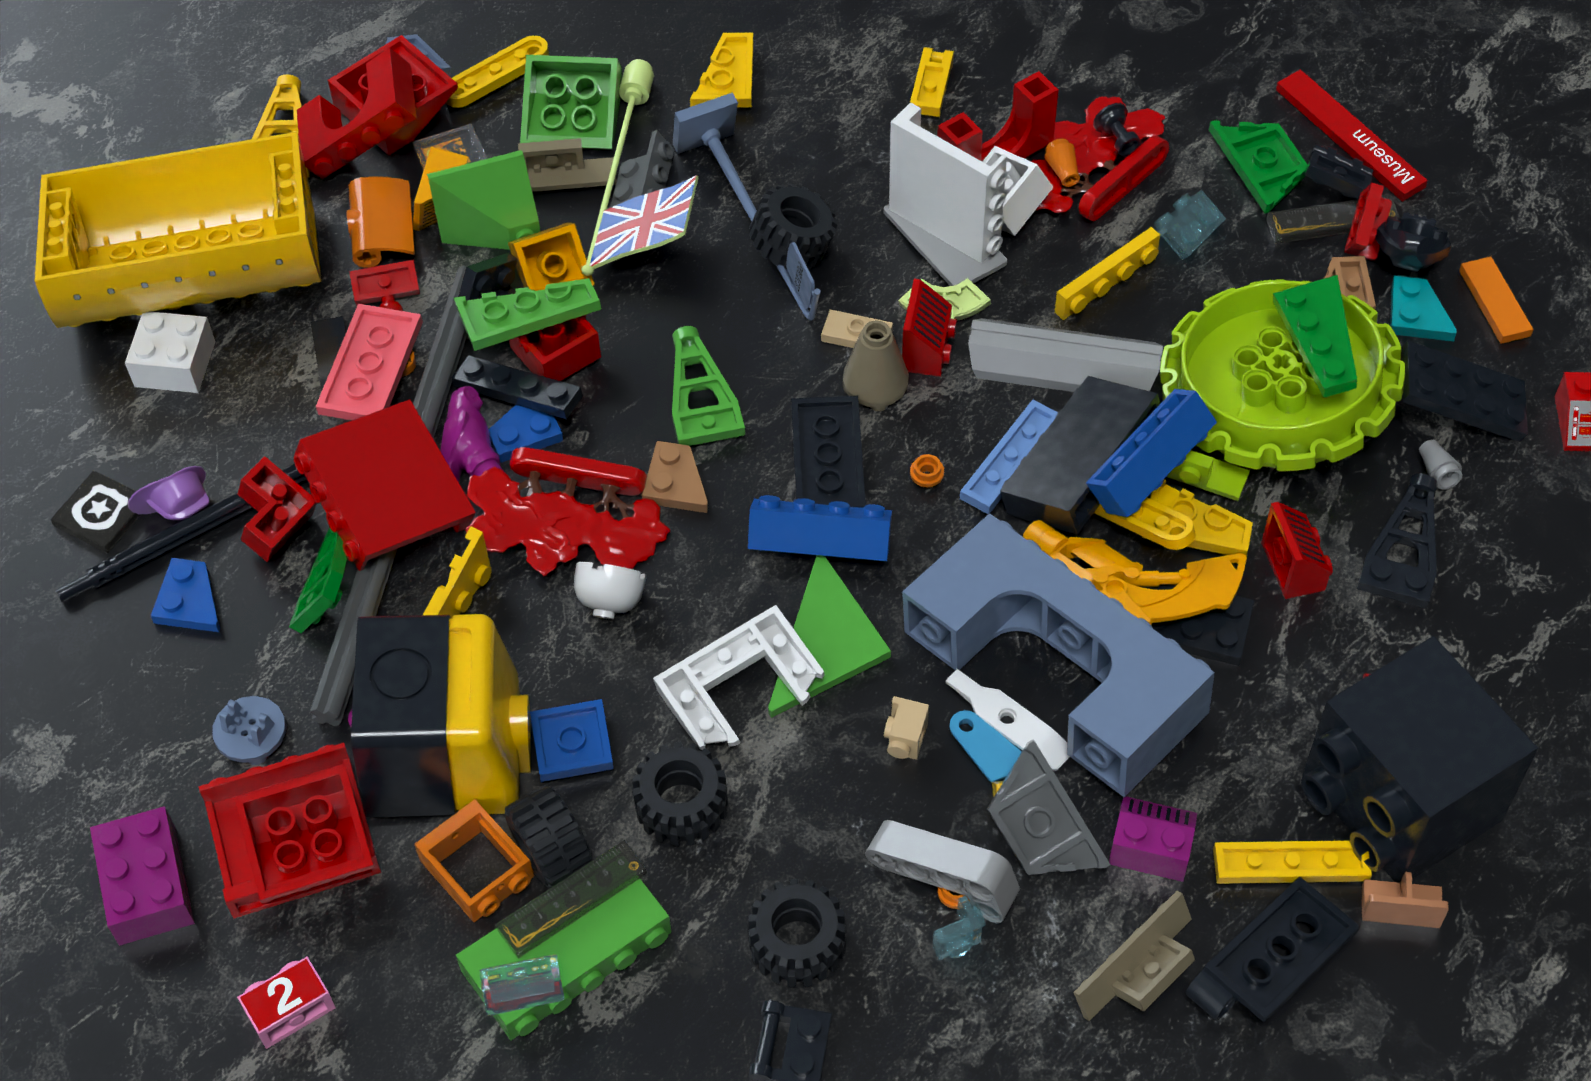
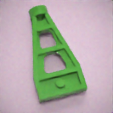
(708, 422)

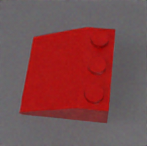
(430, 86)
(303, 833)

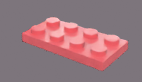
(369, 362)

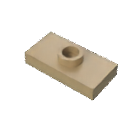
(845, 328)

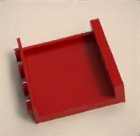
(382, 482)
(233, 859)

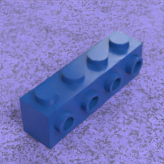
(1151, 452)
(819, 528)

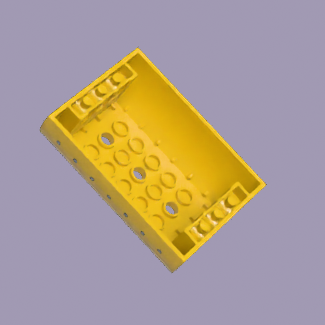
(175, 230)

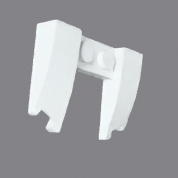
(764, 636)

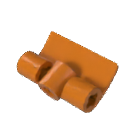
(379, 218)

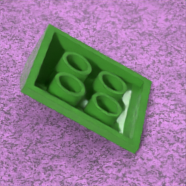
(485, 202)

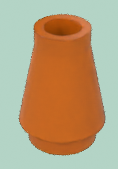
(1062, 159)

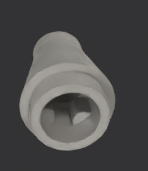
(1440, 464)

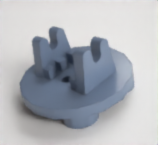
(262, 736)

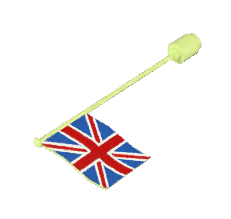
(645, 219)

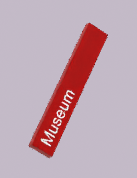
(1351, 135)

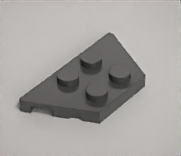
(1042, 819)

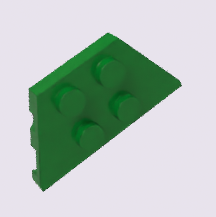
(1262, 159)

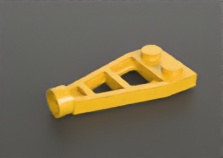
(281, 100)

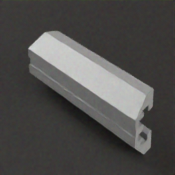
(1059, 356)

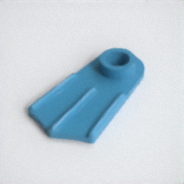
(984, 745)

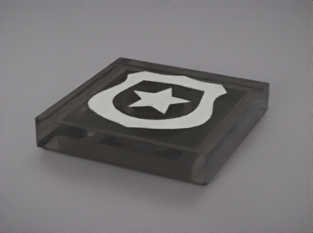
(97, 512)

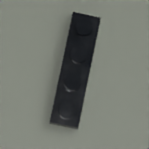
(518, 387)

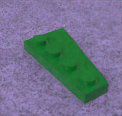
(1320, 332)

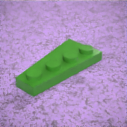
(513, 315)

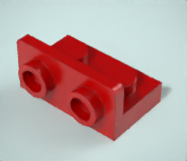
(1369, 215)

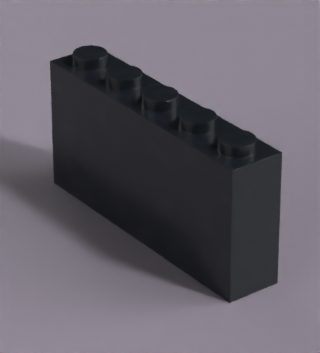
(1076, 444)

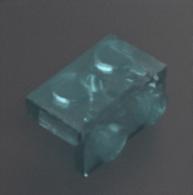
(1190, 223)

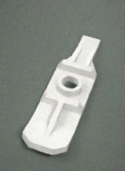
(994, 704)

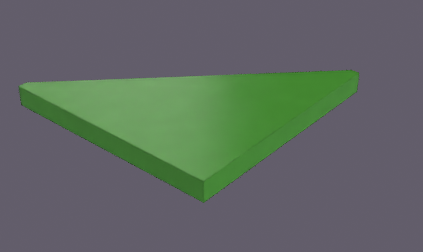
(834, 633)

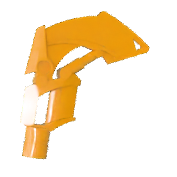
(1198, 588)

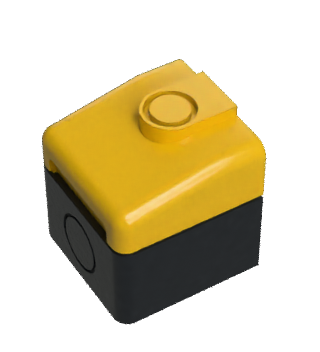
(436, 716)

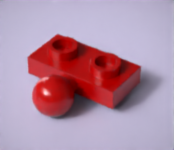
(385, 284)

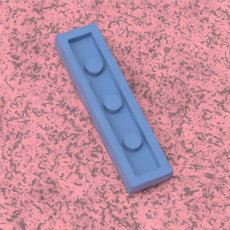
(985, 484)

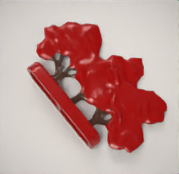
(1098, 150)
(555, 522)

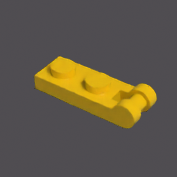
(932, 81)

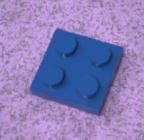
(571, 740)

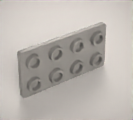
(946, 260)

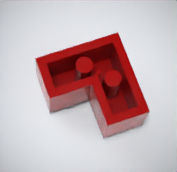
(280, 506)

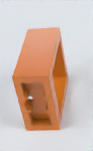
(453, 835)

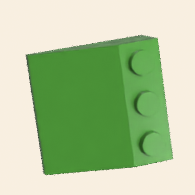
(571, 100)

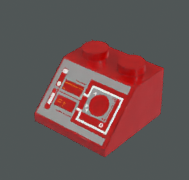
(1574, 410)

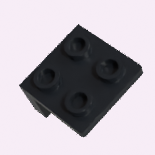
(489, 276)

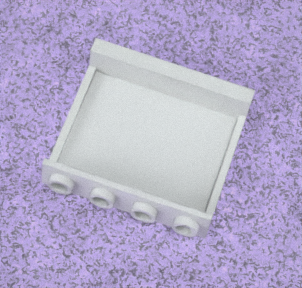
(945, 188)

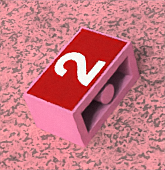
(286, 1001)

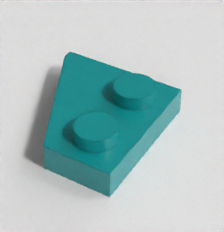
(1418, 310)

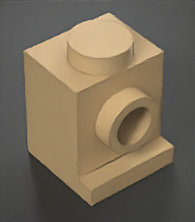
(906, 728)

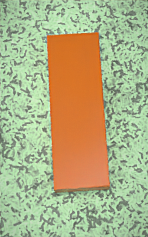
(1496, 300)

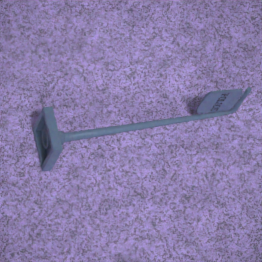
(706, 126)

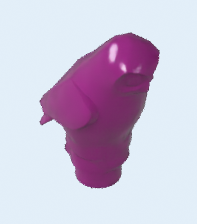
(467, 436)

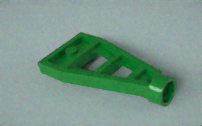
(322, 584)

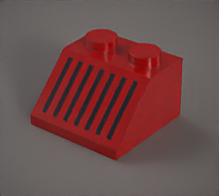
(927, 331)
(1295, 552)

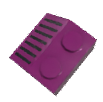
(1153, 838)

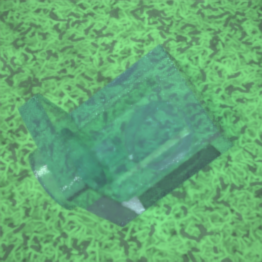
(959, 936)

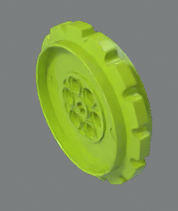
(1262, 389)

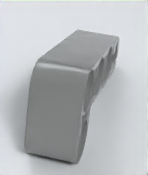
(947, 864)

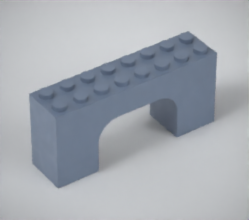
(1006, 584)

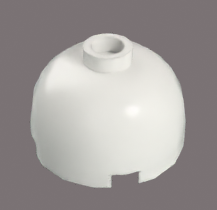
(608, 588)

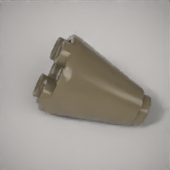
(876, 368)

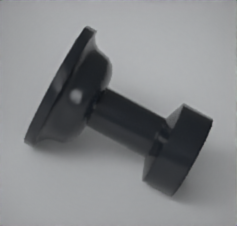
(1112, 120)

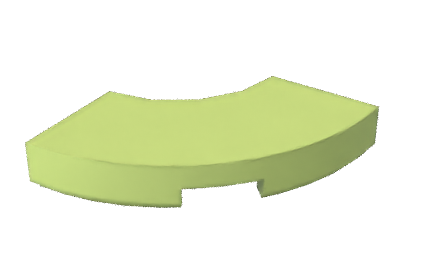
(964, 297)

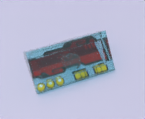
(521, 984)

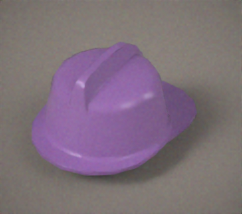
(172, 496)

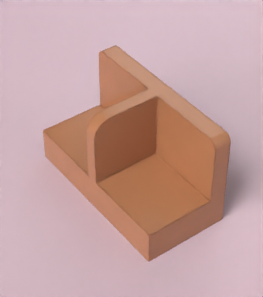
(1403, 903)

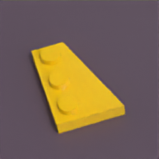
(729, 71)
(1214, 526)
(464, 578)

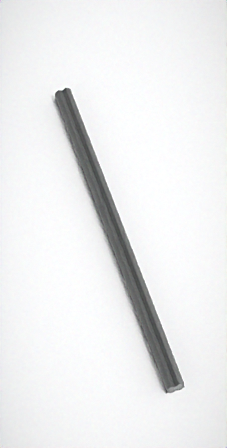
(370, 583)

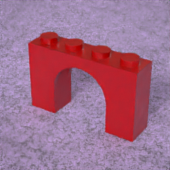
(387, 109)
(1024, 133)

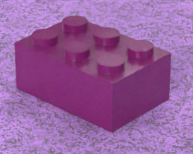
(141, 876)

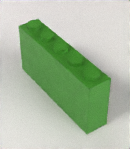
(586, 951)

